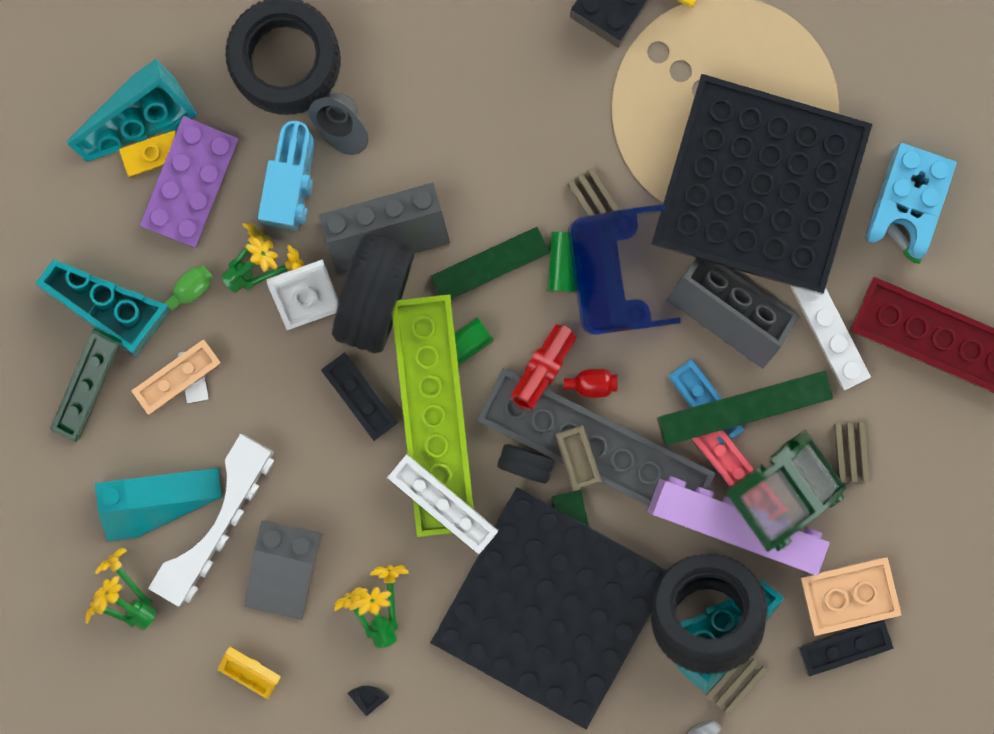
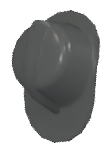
(339, 123)

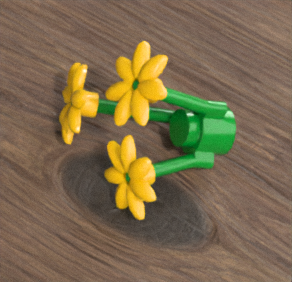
(240, 273)
(137, 612)
(381, 629)

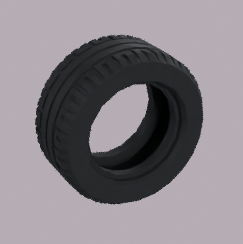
(269, 16)
(371, 291)
(721, 575)

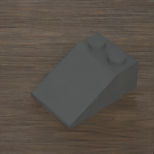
(282, 569)

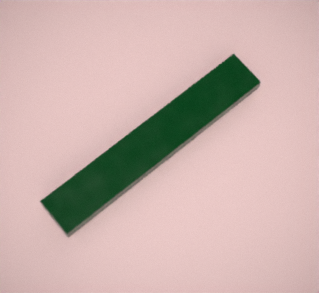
(744, 408)

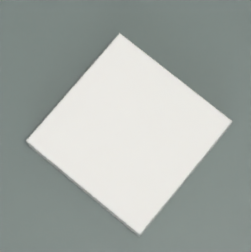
(304, 294)

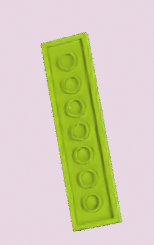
(432, 398)

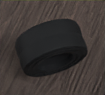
(525, 463)

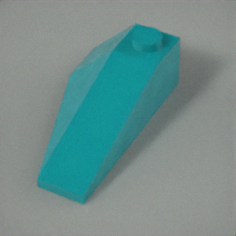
(140, 108)
(145, 503)
(718, 622)

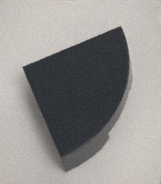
(368, 698)

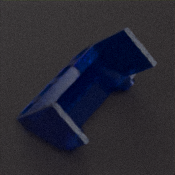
(599, 272)

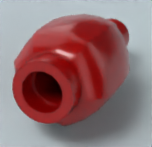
(593, 383)

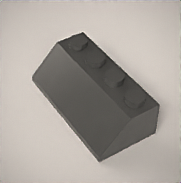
(404, 216)
(734, 310)

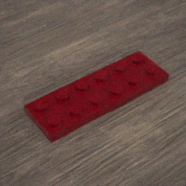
(927, 333)

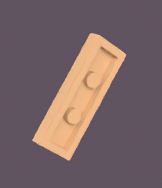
(176, 377)

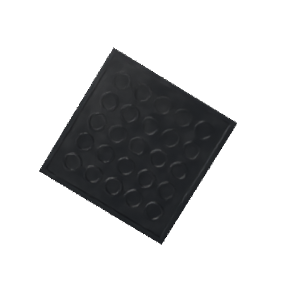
(762, 184)
(550, 608)

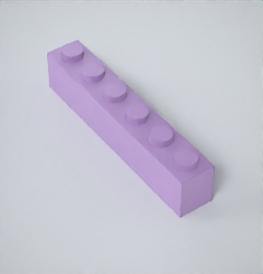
(723, 521)

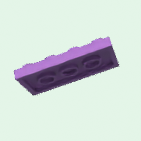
(188, 182)

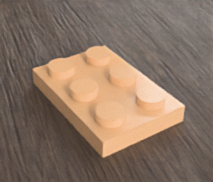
(850, 596)

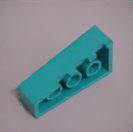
(104, 305)

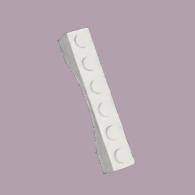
(243, 466)

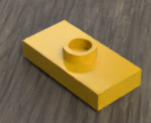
(147, 154)
(249, 673)

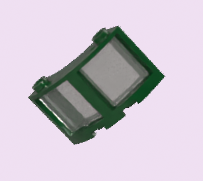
(791, 496)

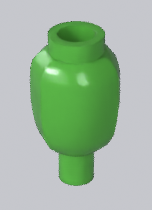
(190, 286)

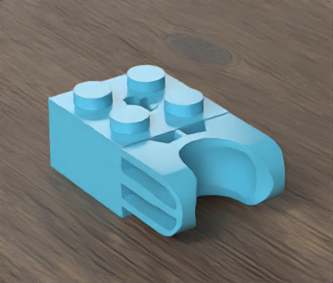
(288, 179)
(912, 206)

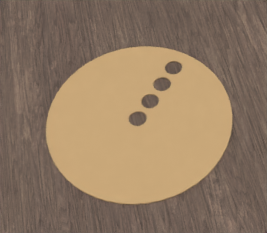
(717, 38)

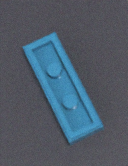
(698, 391)

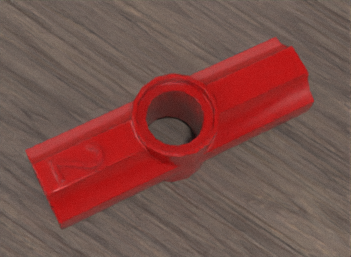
(543, 367)

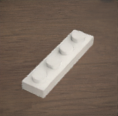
(832, 337)
(442, 503)

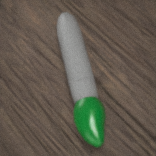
(902, 241)

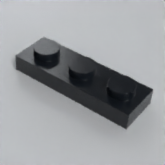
(359, 396)
(845, 647)

